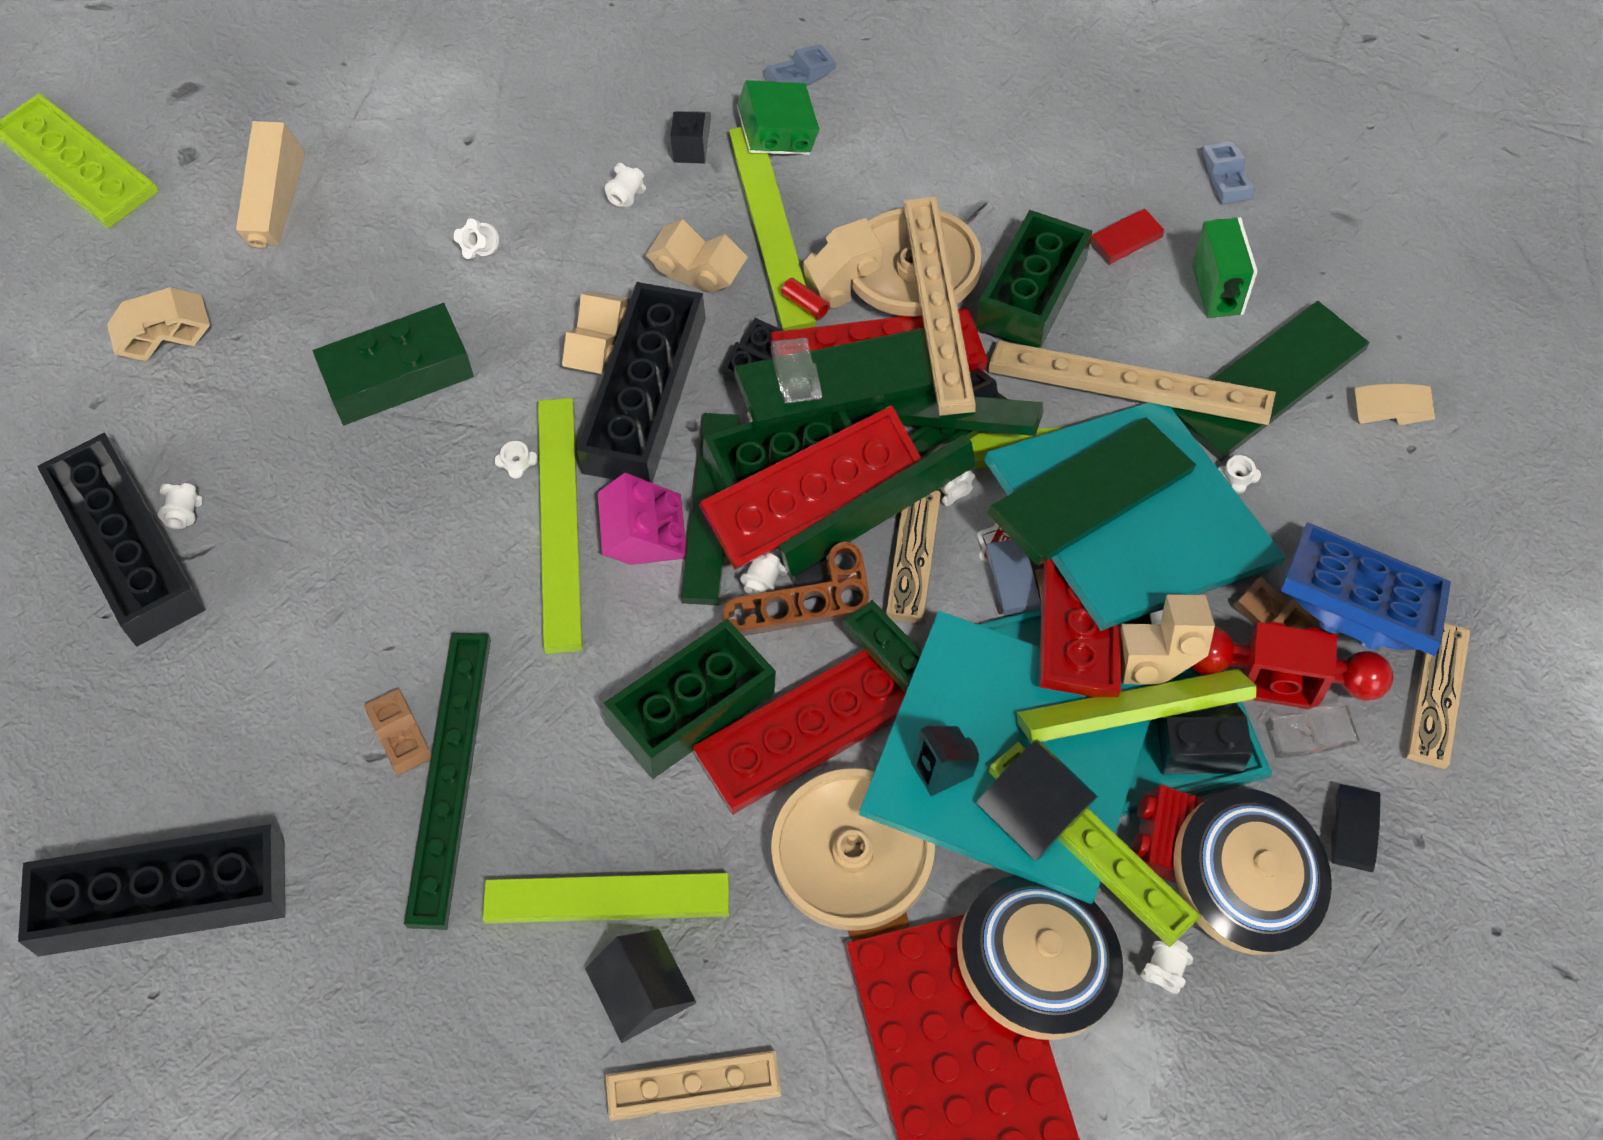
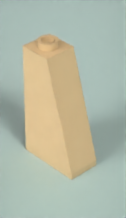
(268, 183)

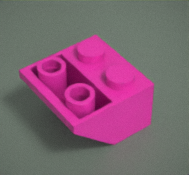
(641, 521)

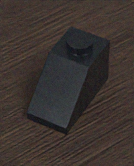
(690, 136)
(944, 757)

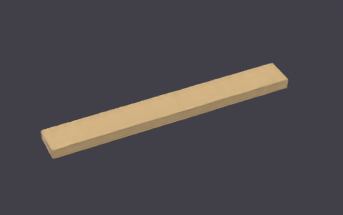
(939, 307)
(1133, 382)

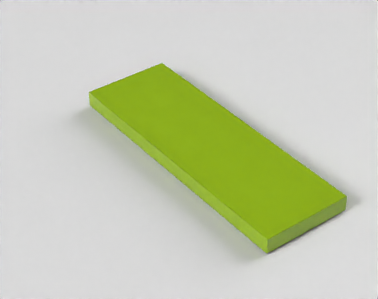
(75, 160)

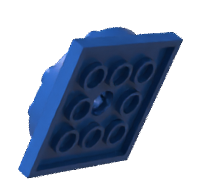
(1367, 593)

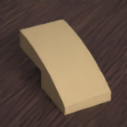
(1388, 401)

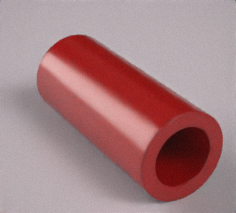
(805, 298)

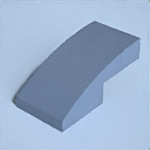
(806, 67)
(1227, 172)
(1013, 577)

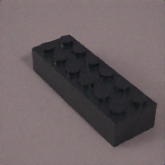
(642, 383)
(120, 540)
(152, 890)

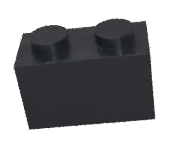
(1205, 741)

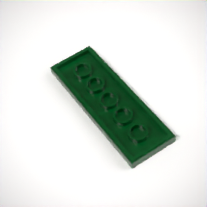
(1288, 363)
(848, 378)
(1091, 490)

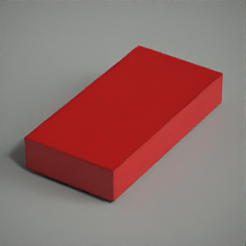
(1127, 236)

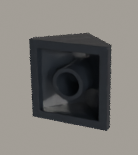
(639, 983)

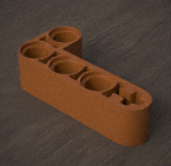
(794, 598)

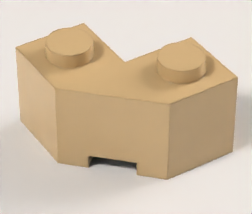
(849, 254)
(692, 261)
(157, 316)
(597, 328)
(1161, 651)

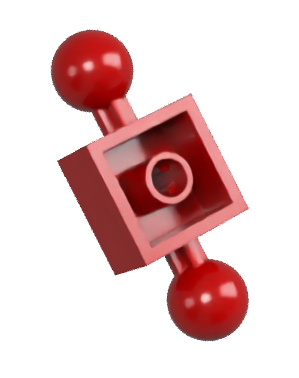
(1297, 665)

